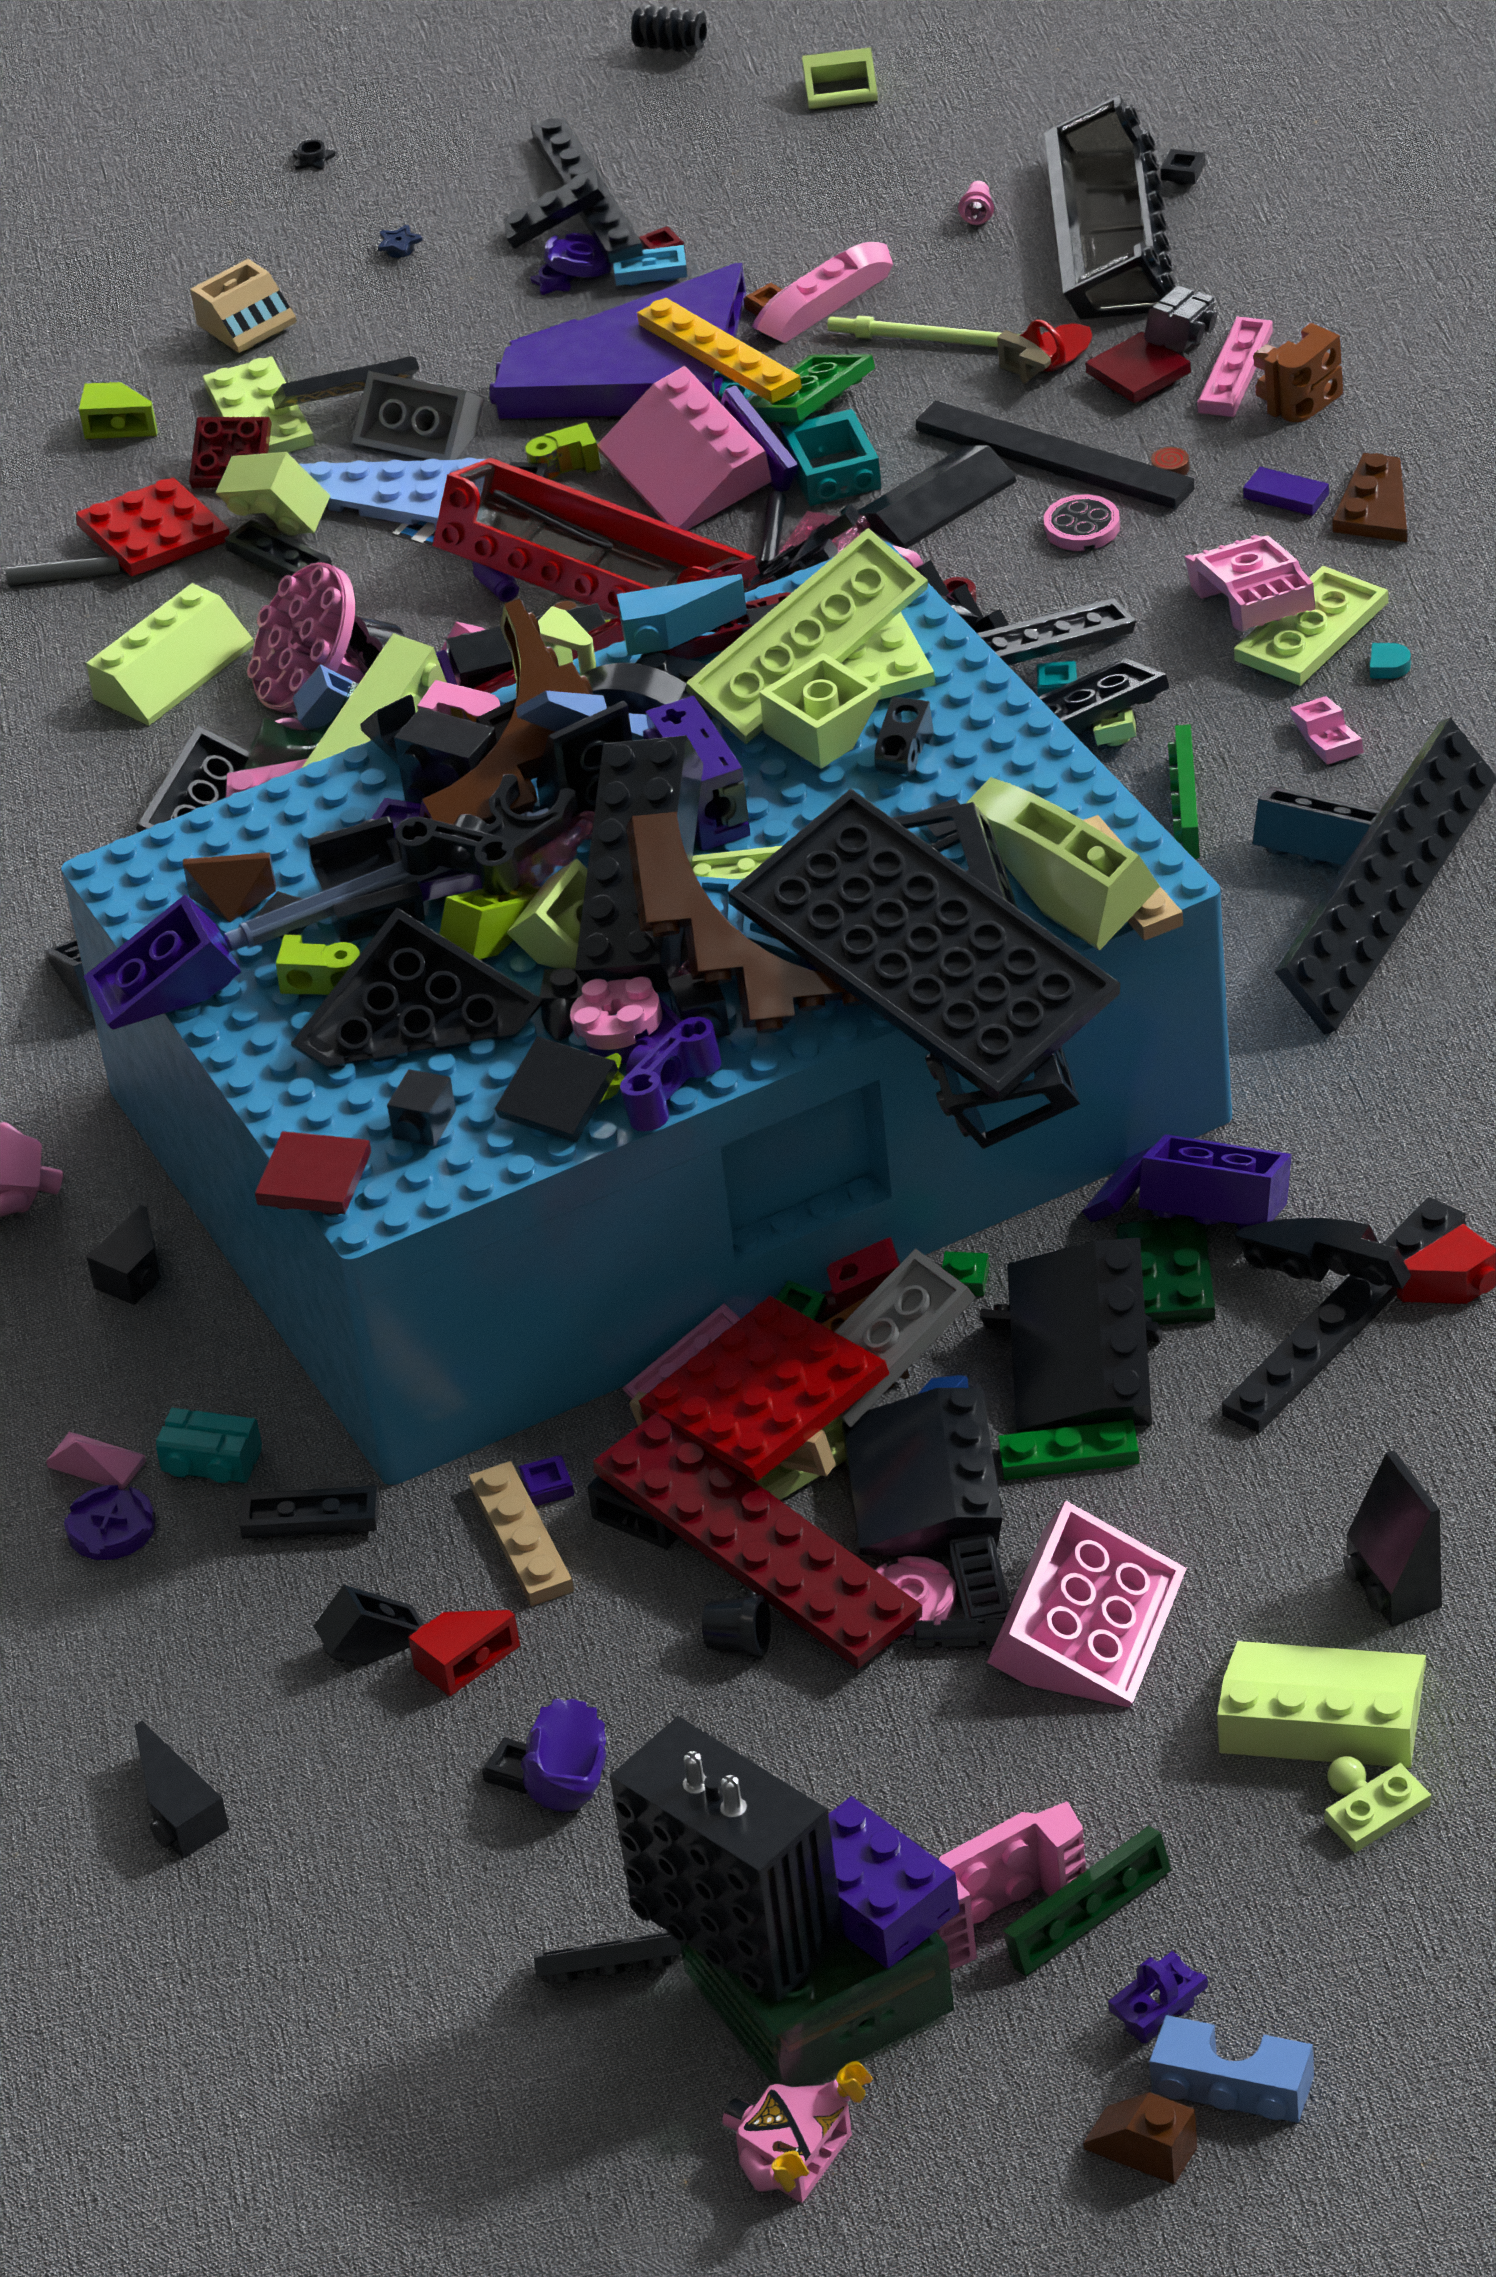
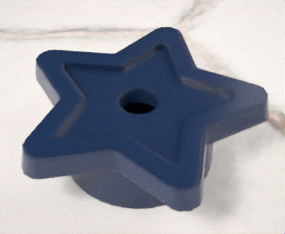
(398, 242)

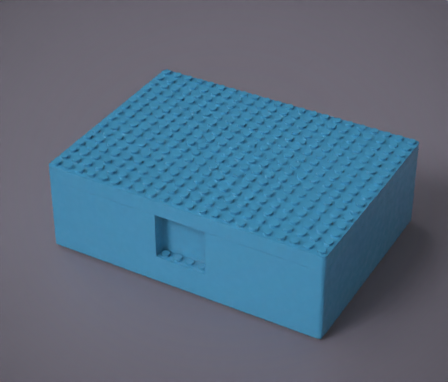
(548, 1270)

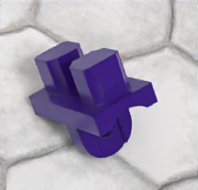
(1177, 1992)

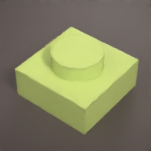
(1115, 730)

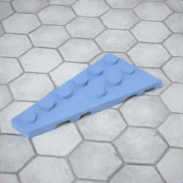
(387, 490)

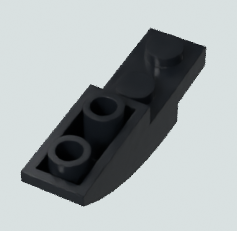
(1314, 1245)

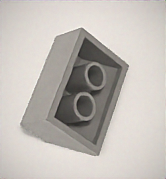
(416, 417)

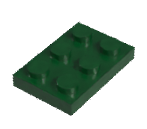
(1173, 1269)

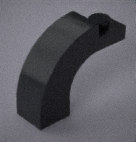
(636, 685)

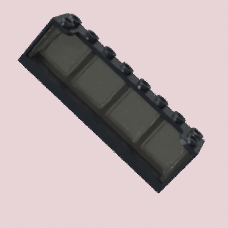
(1108, 212)

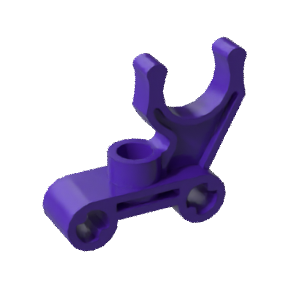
(661, 1065)

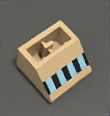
(241, 306)

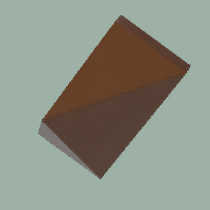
(230, 882)

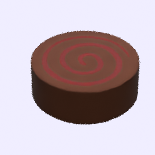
(1171, 459)

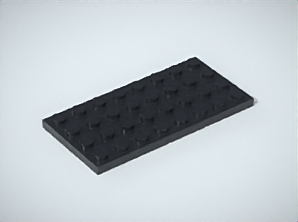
(924, 944)

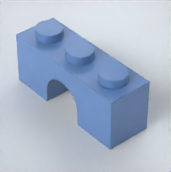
(1266, 2084)

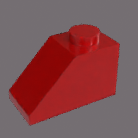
(1451, 1269)
(462, 1646)

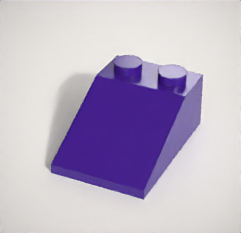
(163, 967)

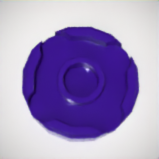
(576, 256)

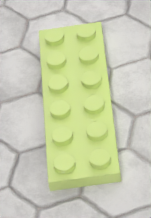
(825, 614)

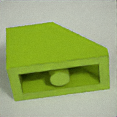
(115, 412)

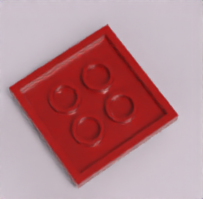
(152, 526)

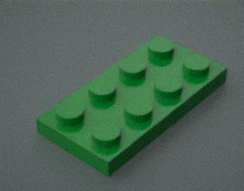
(821, 380)

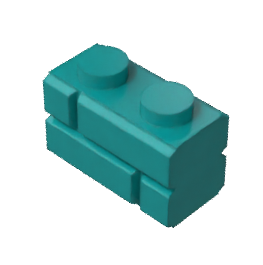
(208, 1445)

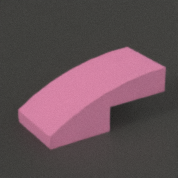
(1326, 731)

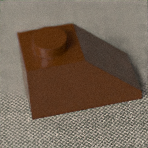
(1146, 2135)

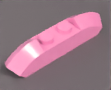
(824, 290)

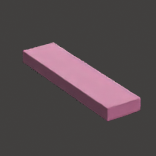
(1234, 367)

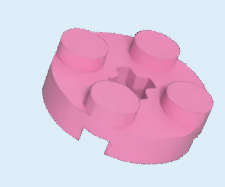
(632, 1001)

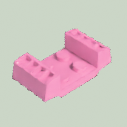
(1256, 578)
(1007, 1866)

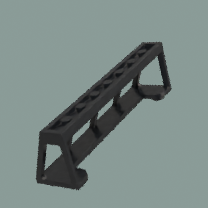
(1053, 1075)

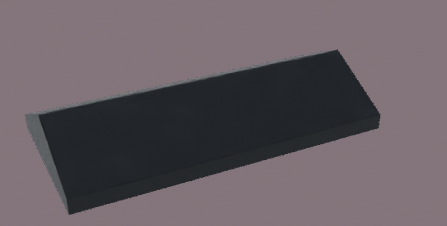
(938, 495)
(195, 778)

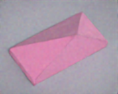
(96, 1460)

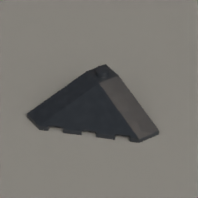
(410, 996)

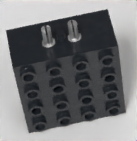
(728, 1858)

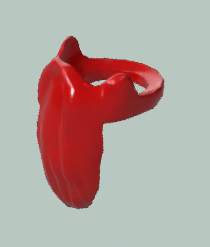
(1060, 343)

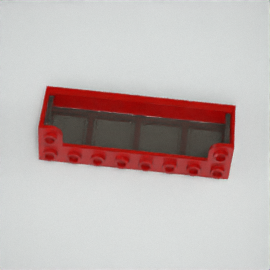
(518, 544)

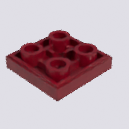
(1138, 368)
(221, 438)
(313, 1172)

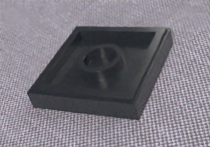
(556, 1089)

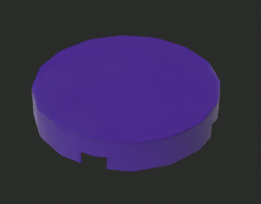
(109, 1522)

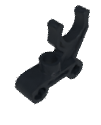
(482, 847)

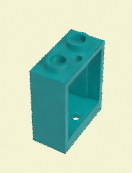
(825, 437)

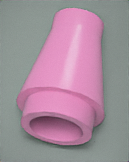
(976, 204)

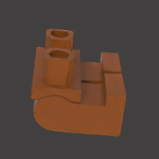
(1300, 374)

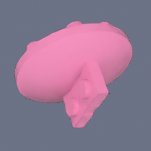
(301, 629)

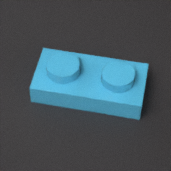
(654, 265)

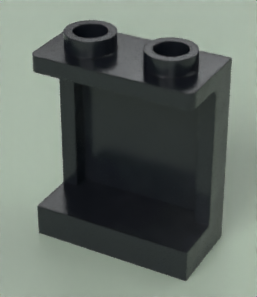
(352, 853)

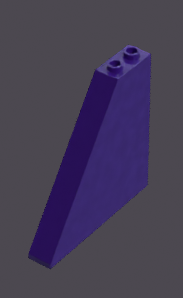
(610, 359)

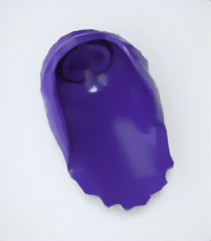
(564, 1755)

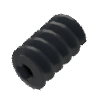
(669, 31)

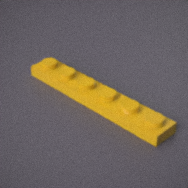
(719, 350)

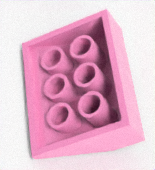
(685, 452)
(1087, 1611)

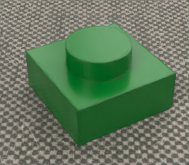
(969, 1269)

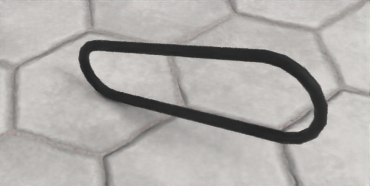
(553, 520)

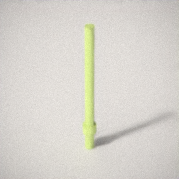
(866, 328)

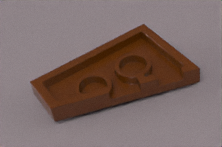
(1374, 500)

